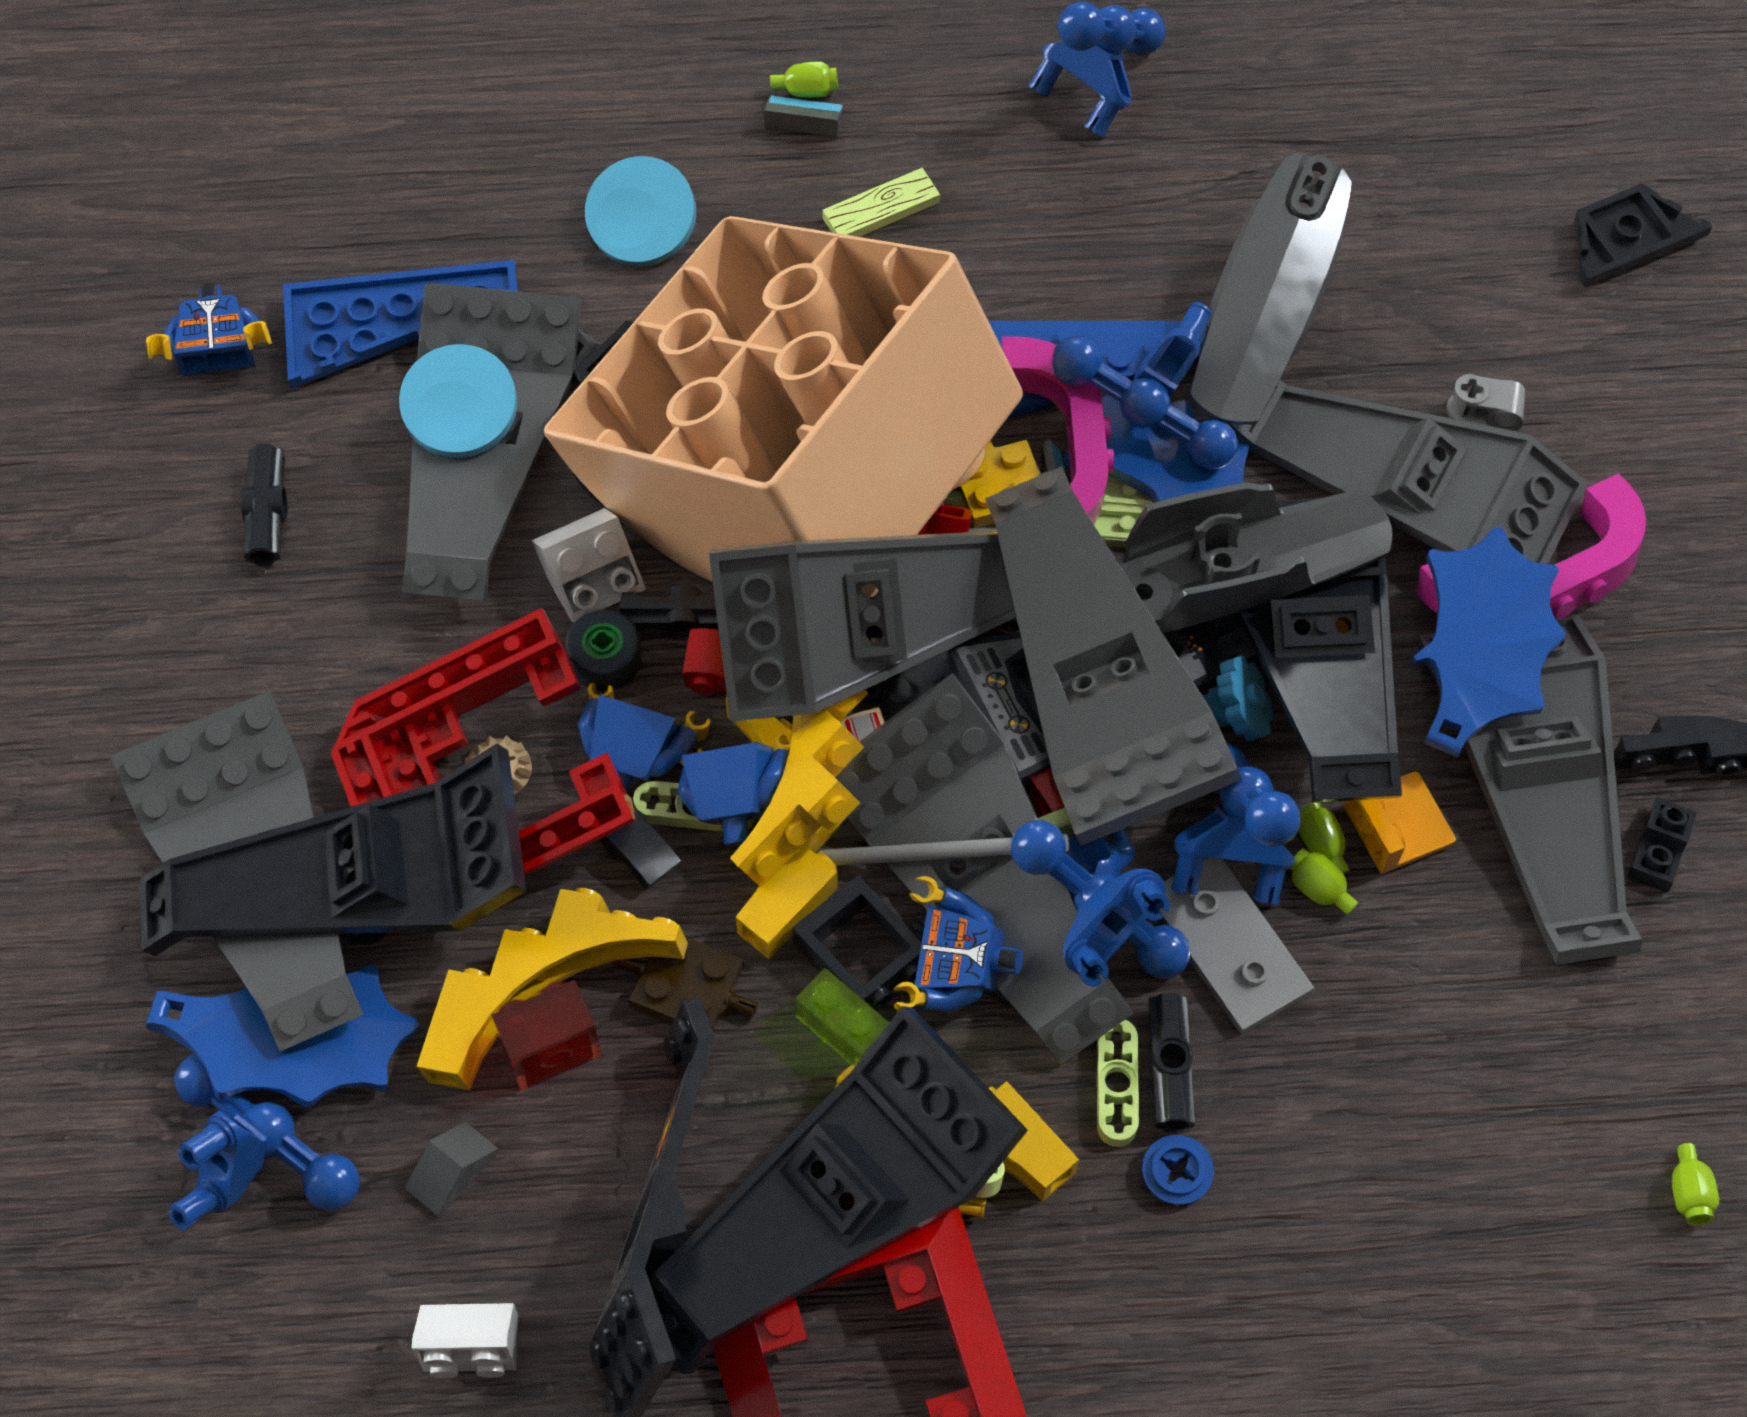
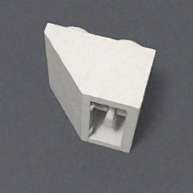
(589, 563)
(466, 1339)

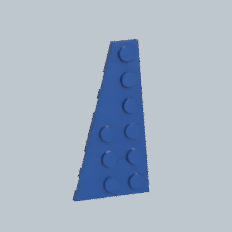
(360, 317)
(1120, 343)

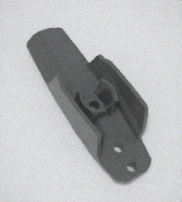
(1271, 288)
(1238, 550)

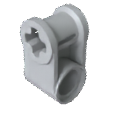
(1489, 402)

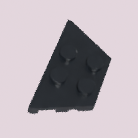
(1630, 231)

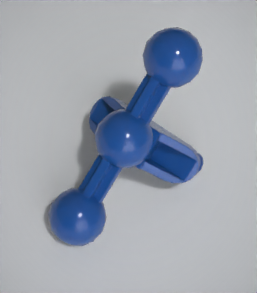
(1092, 54)
(1147, 399)
(1246, 828)
(1106, 907)
(238, 1142)

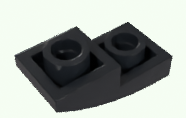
(1662, 845)
(641, 850)

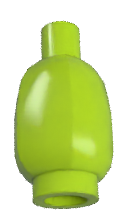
(807, 80)
(1323, 833)
(1321, 880)
(1694, 1187)

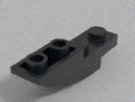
(1681, 740)

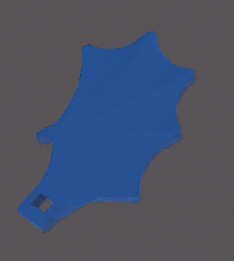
(1159, 461)
(1488, 637)
(243, 1056)

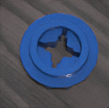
(1171, 1151)

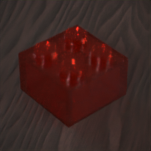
(547, 1034)

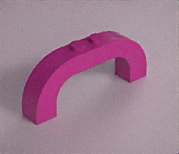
(1083, 415)
(1587, 577)

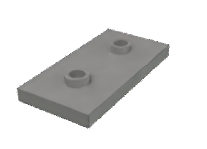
(1235, 948)

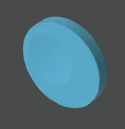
(640, 211)
(458, 401)

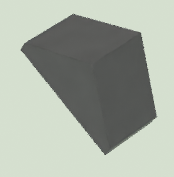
(449, 1167)

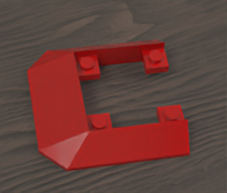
(413, 721)
(919, 1270)

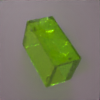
(839, 1016)

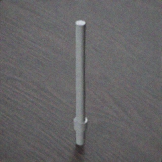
(922, 851)

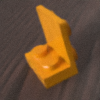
(1401, 827)

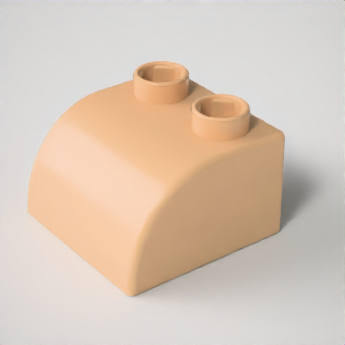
(790, 395)

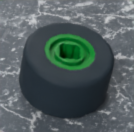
(605, 664)

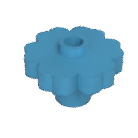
(1241, 699)

